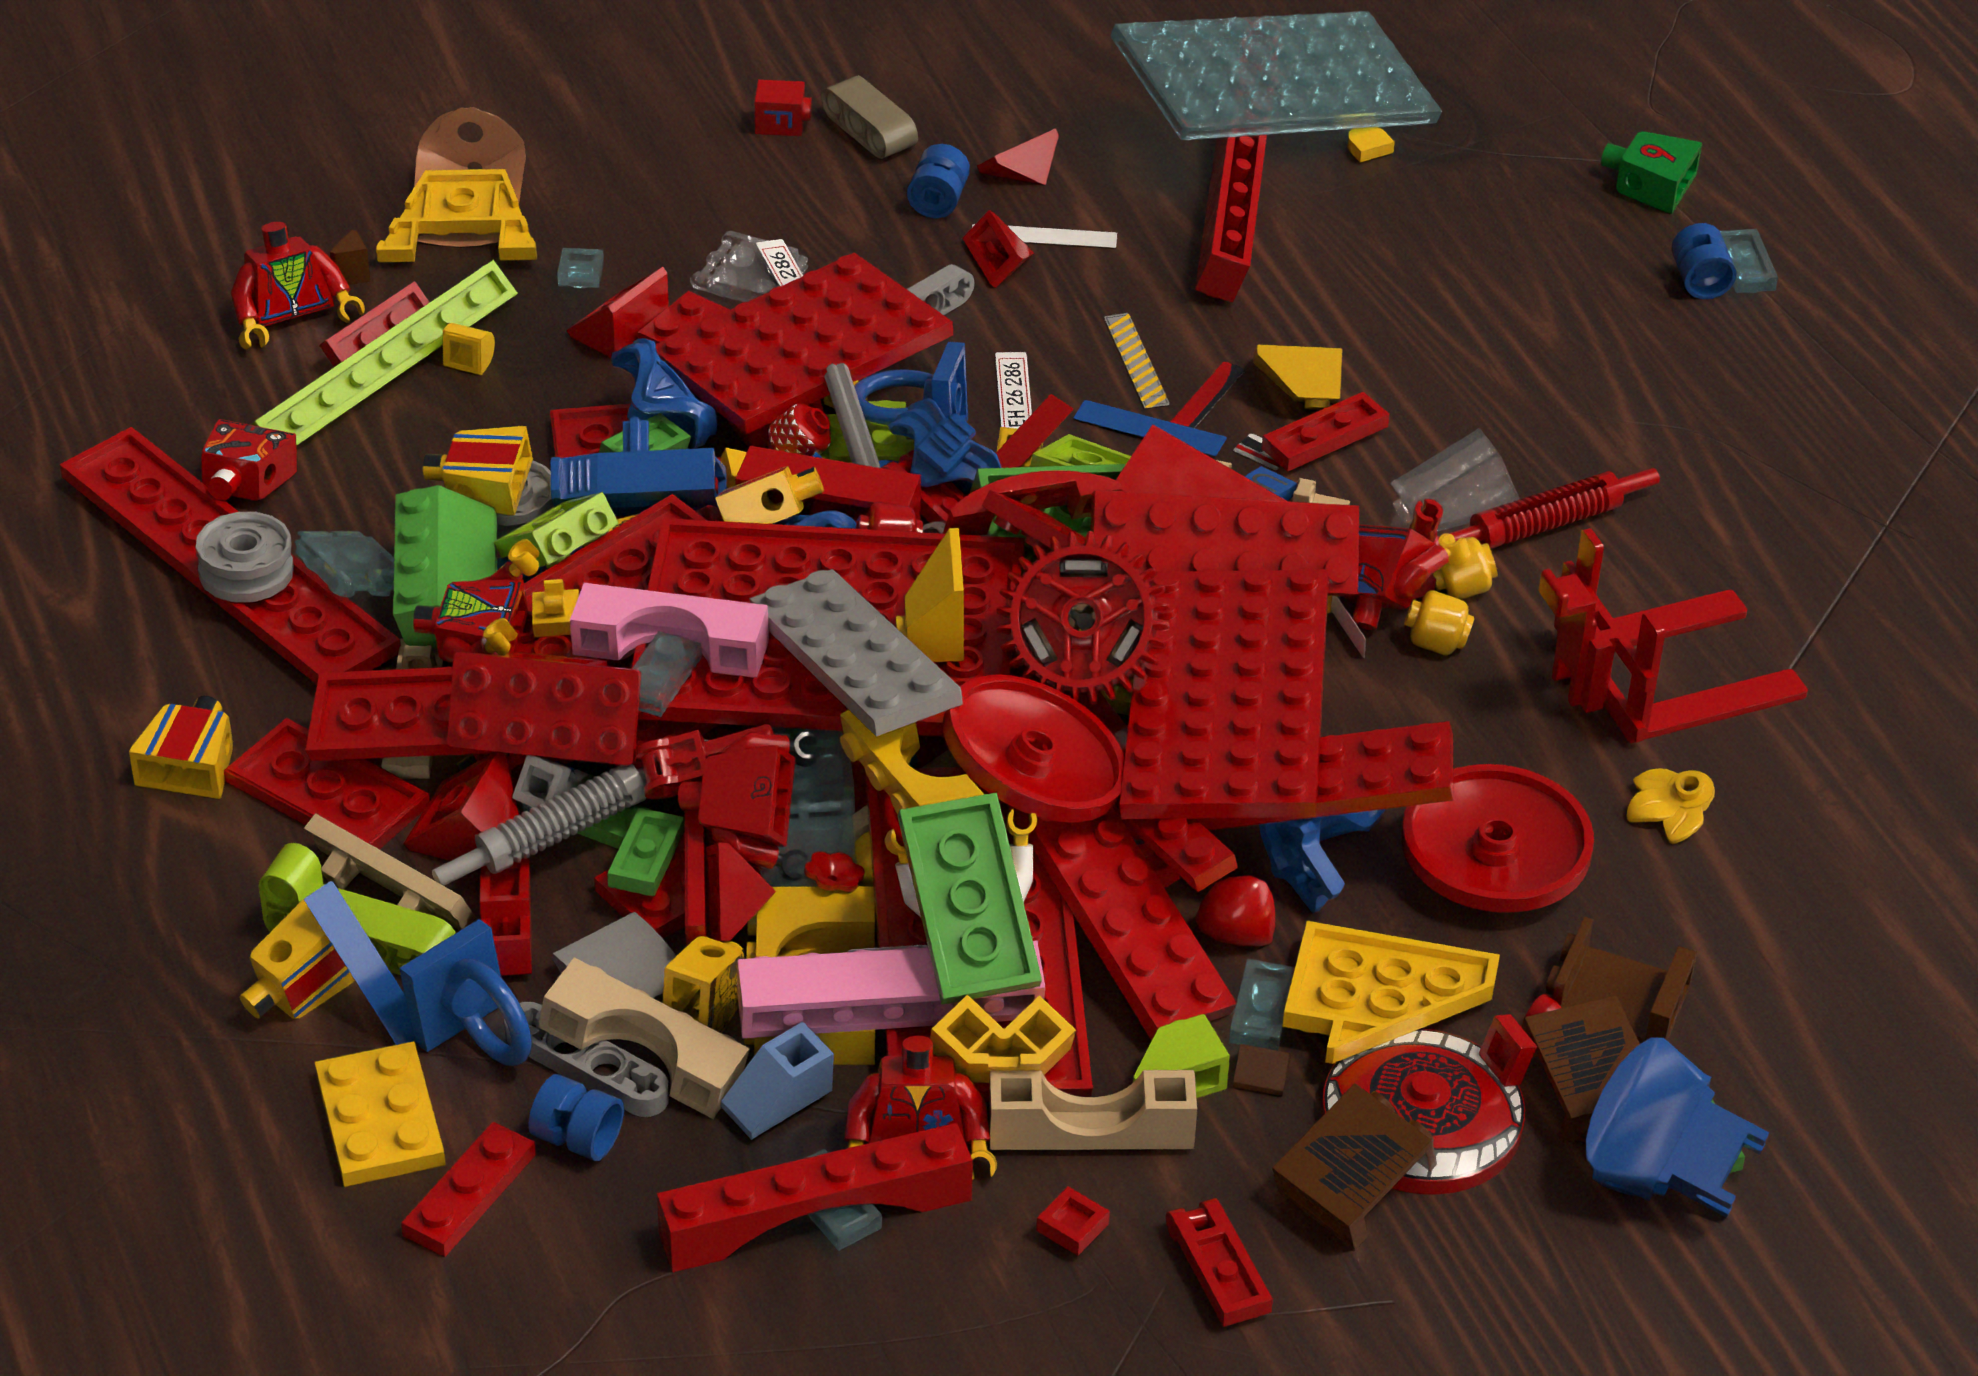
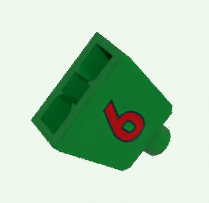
(1654, 168)

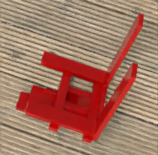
(1591, 637)

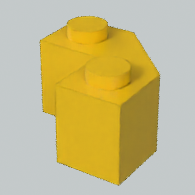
(981, 1045)

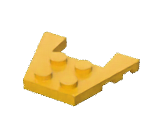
(460, 203)

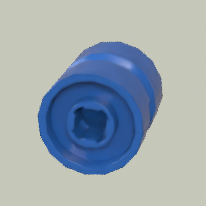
(938, 181)
(1703, 261)
(576, 1117)

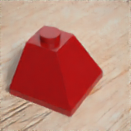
(463, 808)

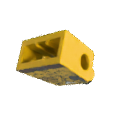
(704, 980)

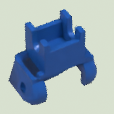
(1664, 1132)

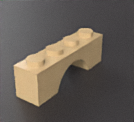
(595, 1007)
(1148, 1114)

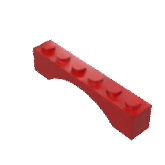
(720, 1215)

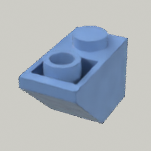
(780, 1080)

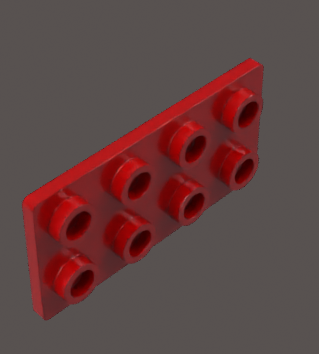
(544, 706)

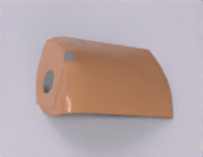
(445, 150)

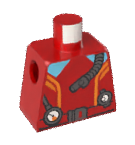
(247, 460)

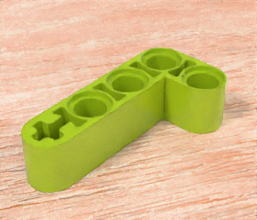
(394, 930)

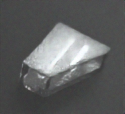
(1460, 478)

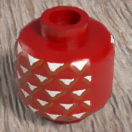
(800, 431)

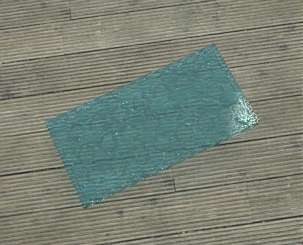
(1274, 74)

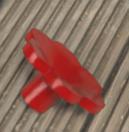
(834, 871)

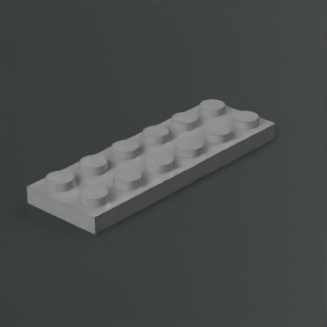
(857, 652)

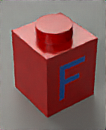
(781, 107)

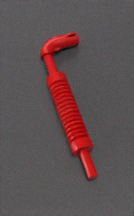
(1537, 512)

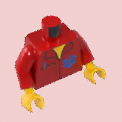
(918, 1095)

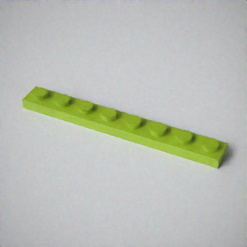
(389, 355)

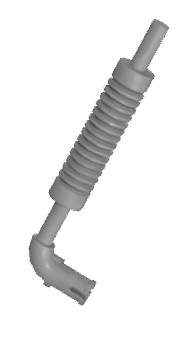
(549, 823)

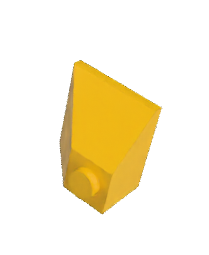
(1303, 372)
(936, 604)

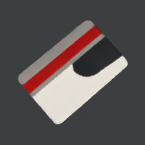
(1251, 448)

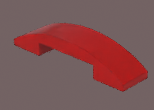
(1034, 489)

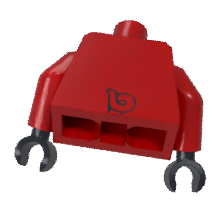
(749, 796)

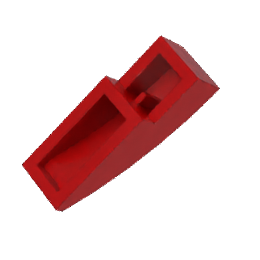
(507, 910)

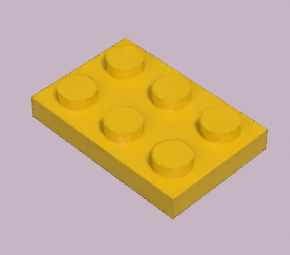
(379, 1114)

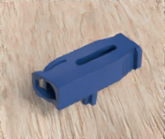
(638, 476)

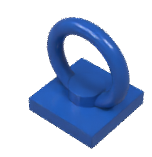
(945, 387)
(457, 987)

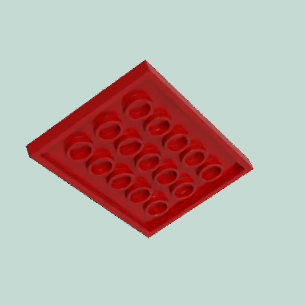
(778, 345)

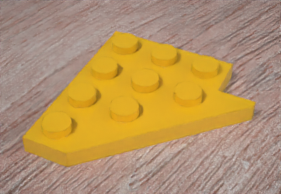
(1380, 986)

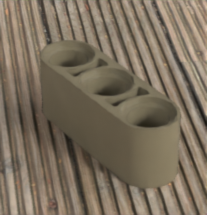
(869, 117)

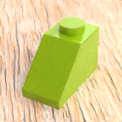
(1189, 1046)

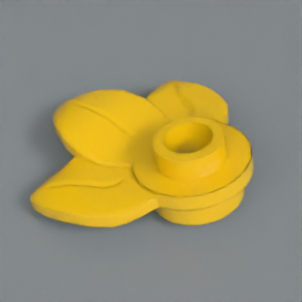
(1666, 800)

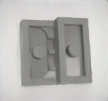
(625, 951)

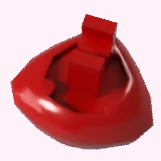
(1238, 912)

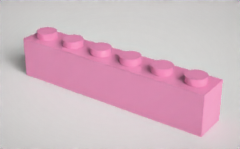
(854, 992)

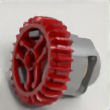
(1083, 617)

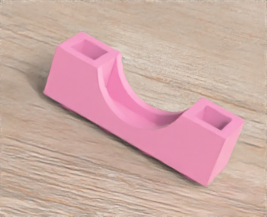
(617, 619)

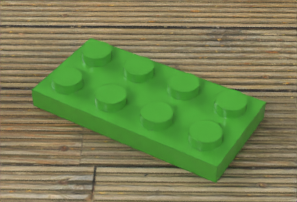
(969, 898)

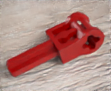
(681, 759)

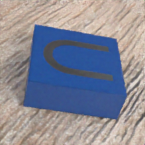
(1273, 482)

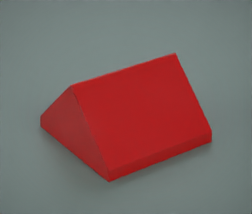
(623, 315)

